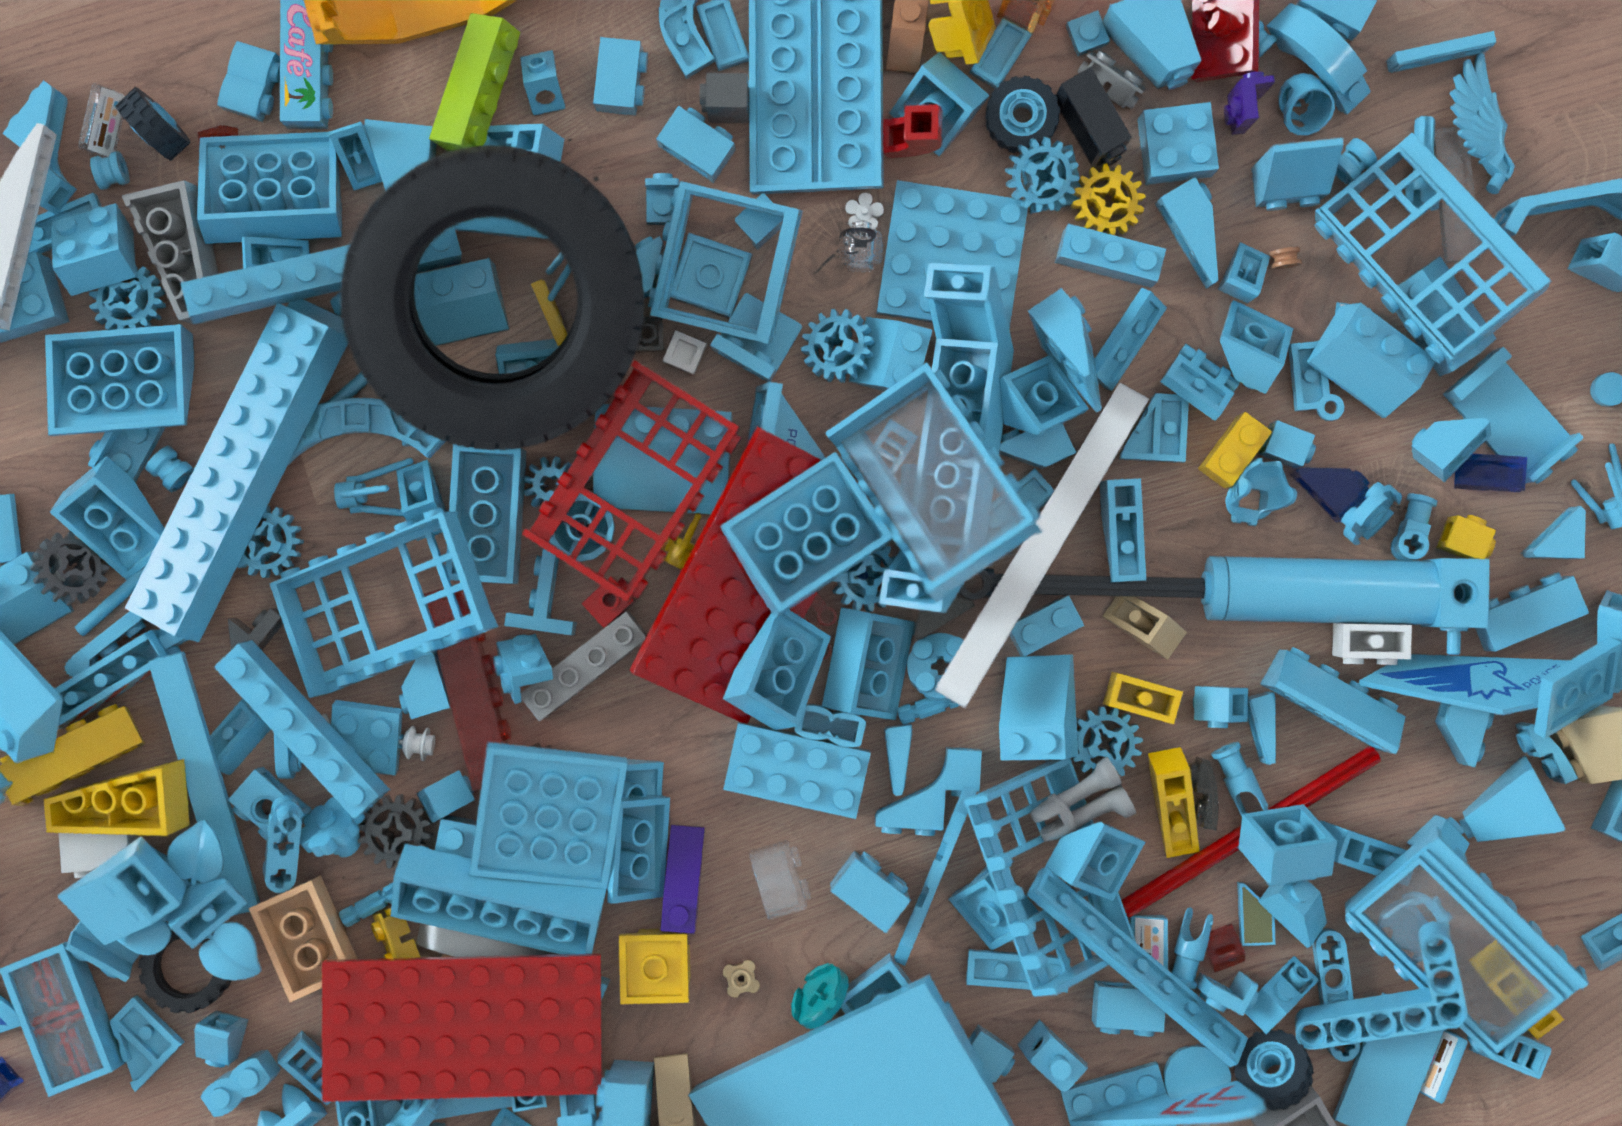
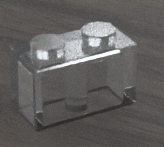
(779, 879)

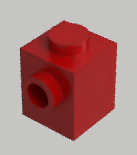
(606, 605)

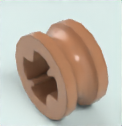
(1285, 258)

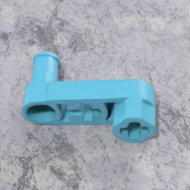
(287, 858)

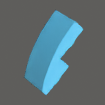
(1554, 763)

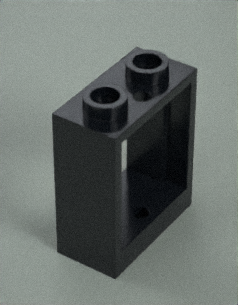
(1093, 119)

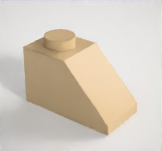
(1145, 624)

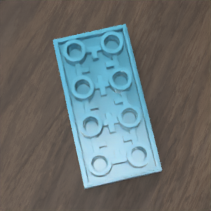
(1386, 1078)

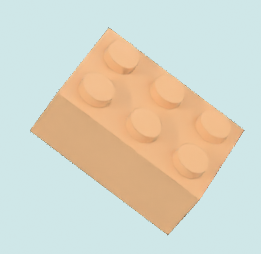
(301, 932)

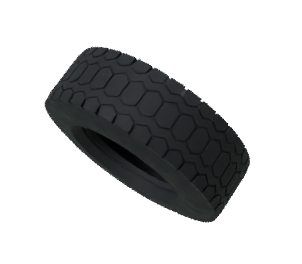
(427, 385)

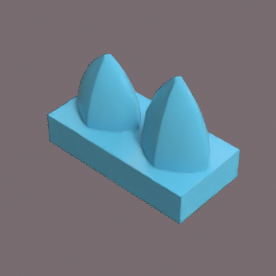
(297, 1109)

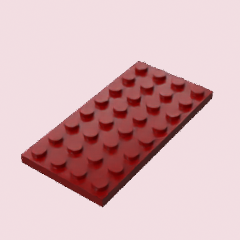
(713, 603)
(461, 1027)

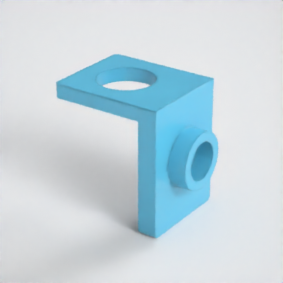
(539, 75)

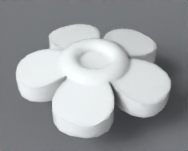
(864, 211)

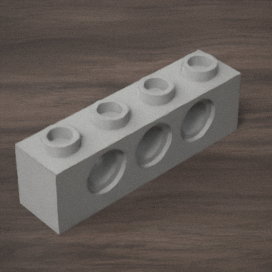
(584, 666)

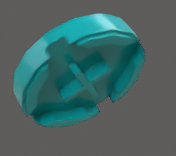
(820, 996)

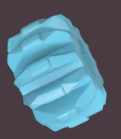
(541, 475)

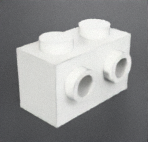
(1373, 641)

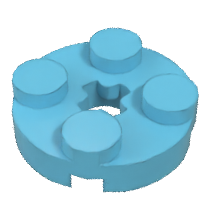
(1371, 514)
(924, 655)

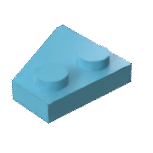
(1160, 431)
(143, 1040)

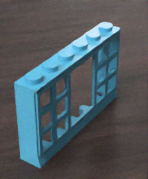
(1474, 217)
(378, 661)
(1059, 777)

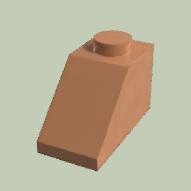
(907, 36)

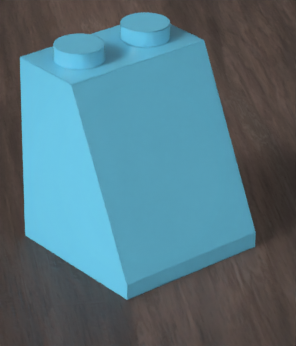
(1155, 39)

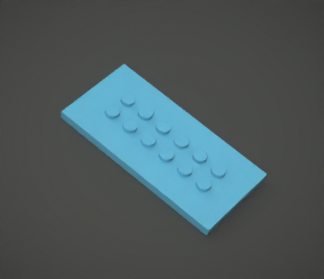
(815, 95)

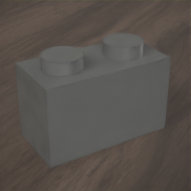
(725, 97)

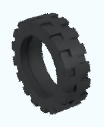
(171, 998)

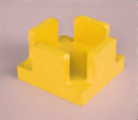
(965, 31)
(654, 967)

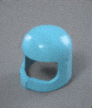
(1314, 92)

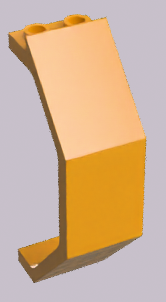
(391, 19)

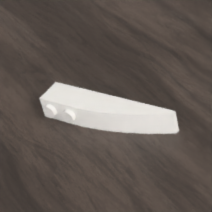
(19, 206)

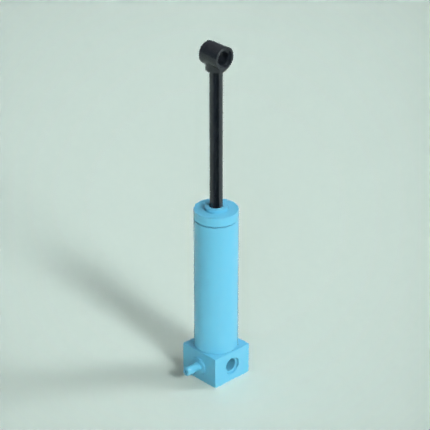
(1308, 591)

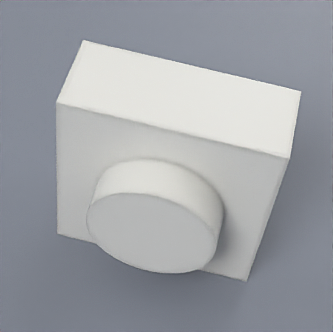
(684, 352)

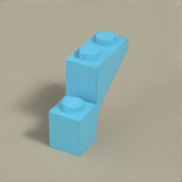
(45, 107)
(925, 807)

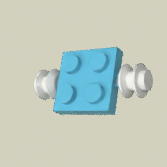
(377, 735)

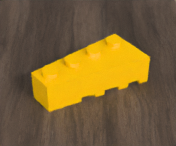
(73, 754)
(130, 804)

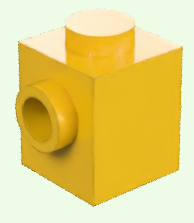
(1467, 537)

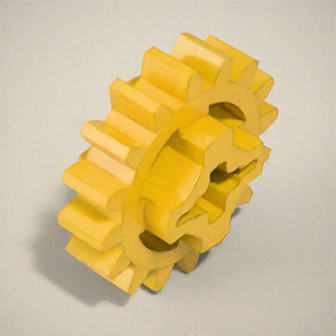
(1095, 198)

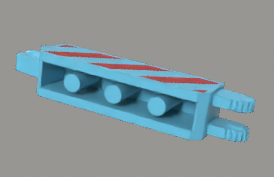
(113, 675)

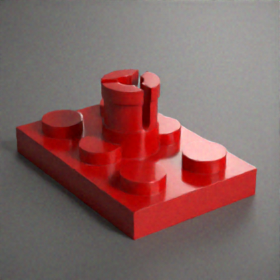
(1225, 38)

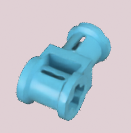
(1414, 527)

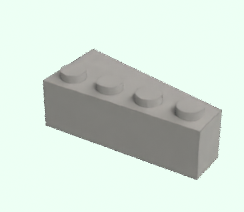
(174, 240)

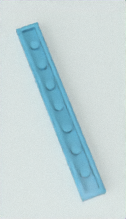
(203, 774)
(1137, 966)

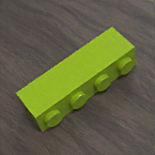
(475, 83)

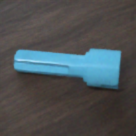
(1419, 191)

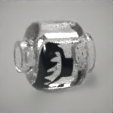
(860, 247)

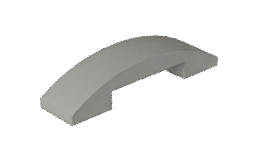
(466, 945)

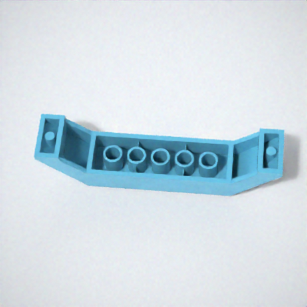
(973, 355)

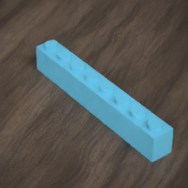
(290, 280)

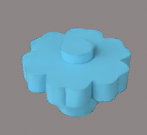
(331, 830)

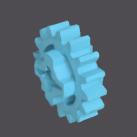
(1048, 163)
(112, 304)
(832, 332)
(260, 554)
(868, 587)
(1118, 736)

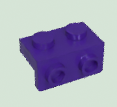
(1242, 101)

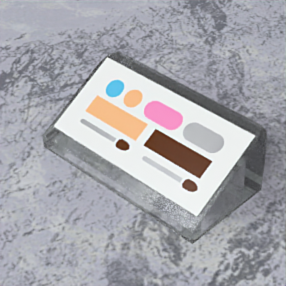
(101, 122)

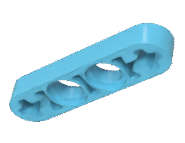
(1338, 993)

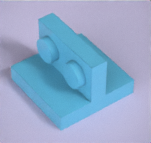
(983, 910)

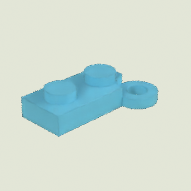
(1310, 385)

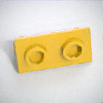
(388, 930)

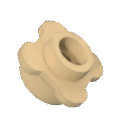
(743, 969)

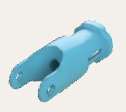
(1238, 776)
(1190, 951)

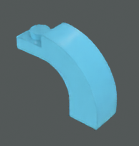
(1324, 51)

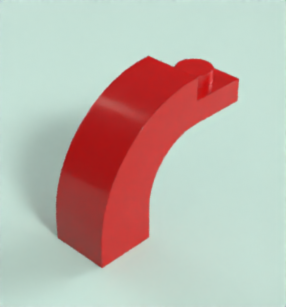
(914, 133)

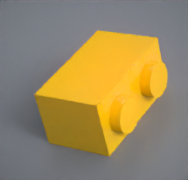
(1234, 450)
(1142, 697)

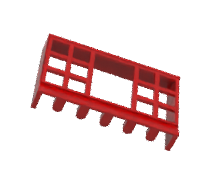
(590, 455)

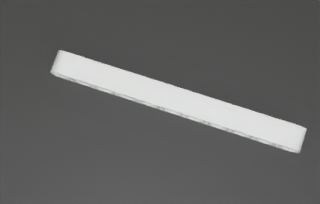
(1040, 550)

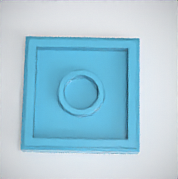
(710, 275)

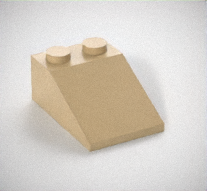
(1594, 745)

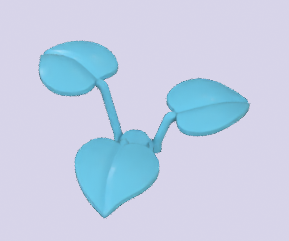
(231, 947)

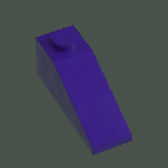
(682, 879)

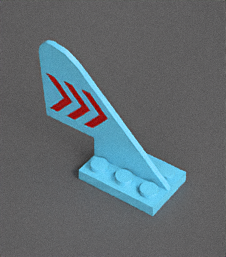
(1140, 1099)

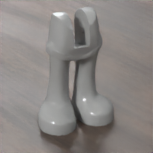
(1113, 800)

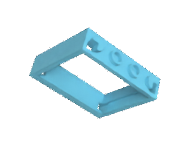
(667, 263)

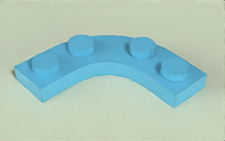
(682, 36)

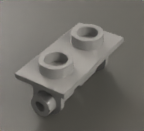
(1123, 84)

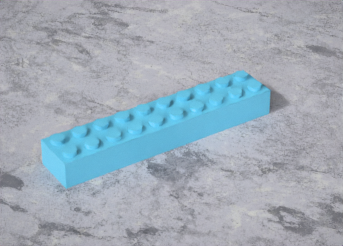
(237, 474)

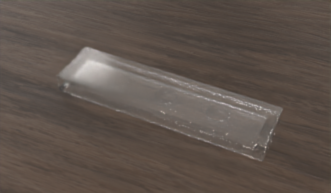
(1456, 236)

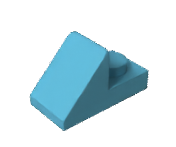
(267, 250)

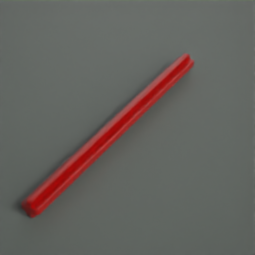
(1229, 843)

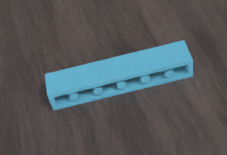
(302, 728)

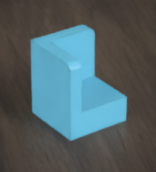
(759, 225)

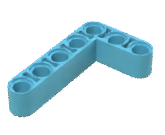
(1393, 1005)

